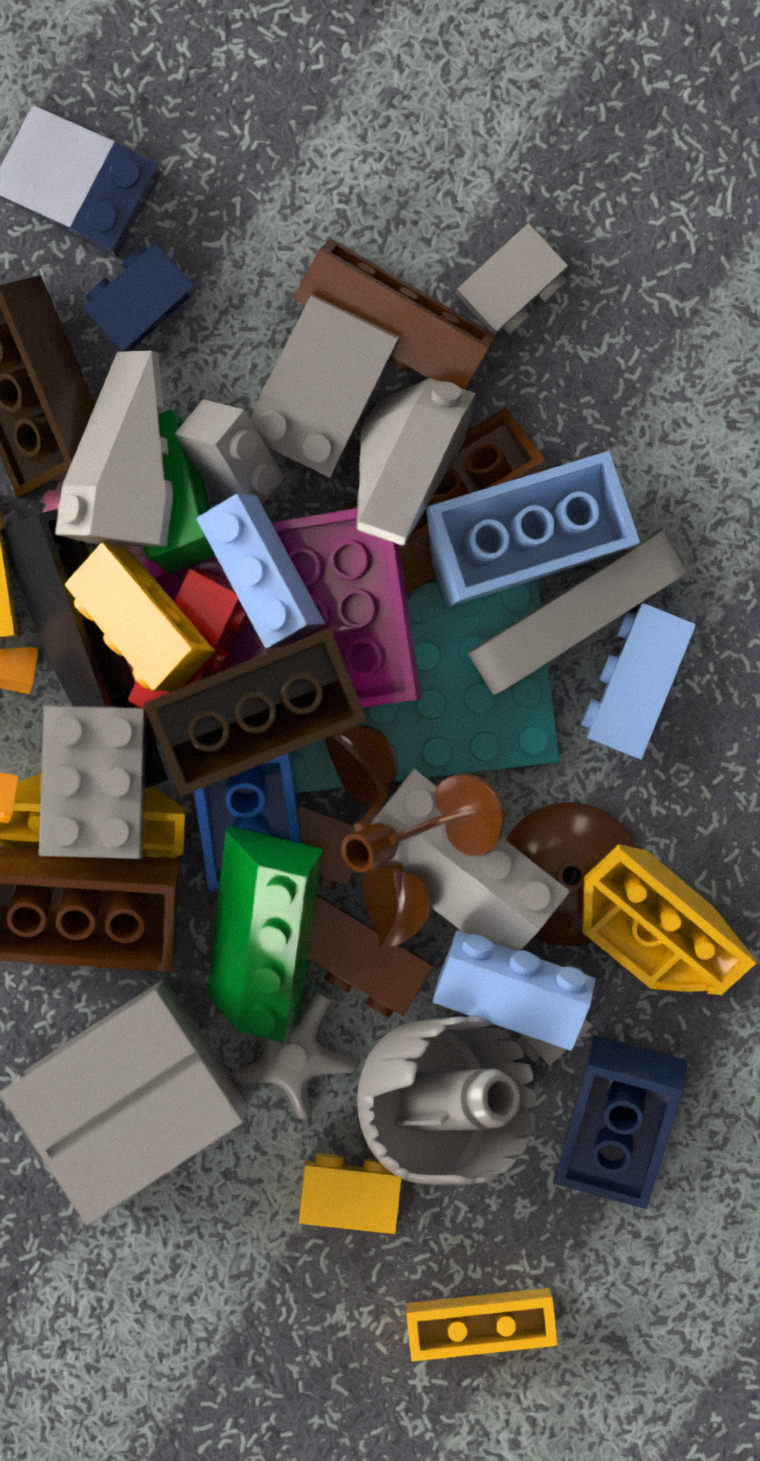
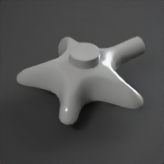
(298, 1059)

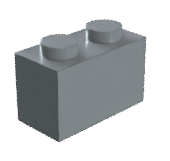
(512, 281)
(228, 452)

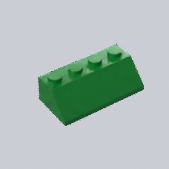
(263, 931)

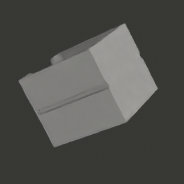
(125, 1101)

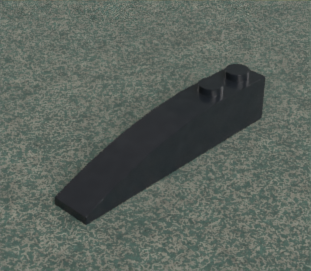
(73, 643)

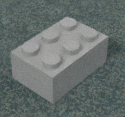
(93, 782)

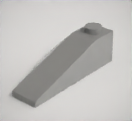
(406, 454)
(117, 474)

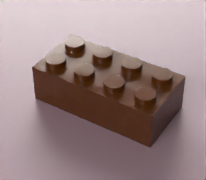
(88, 910)

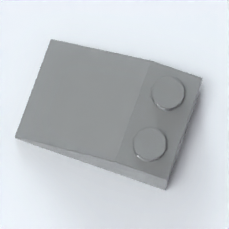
(322, 385)

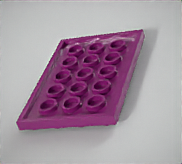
(358, 593)

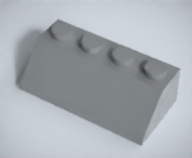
(483, 895)

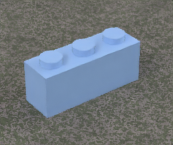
(260, 570)
(637, 680)
(514, 990)

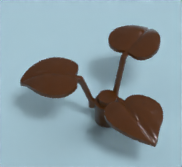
(394, 897)

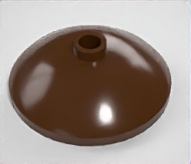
(566, 837)

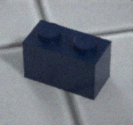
(138, 297)

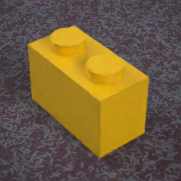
(349, 1195)

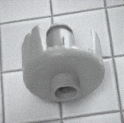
(446, 1101)

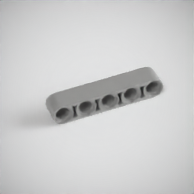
(577, 612)

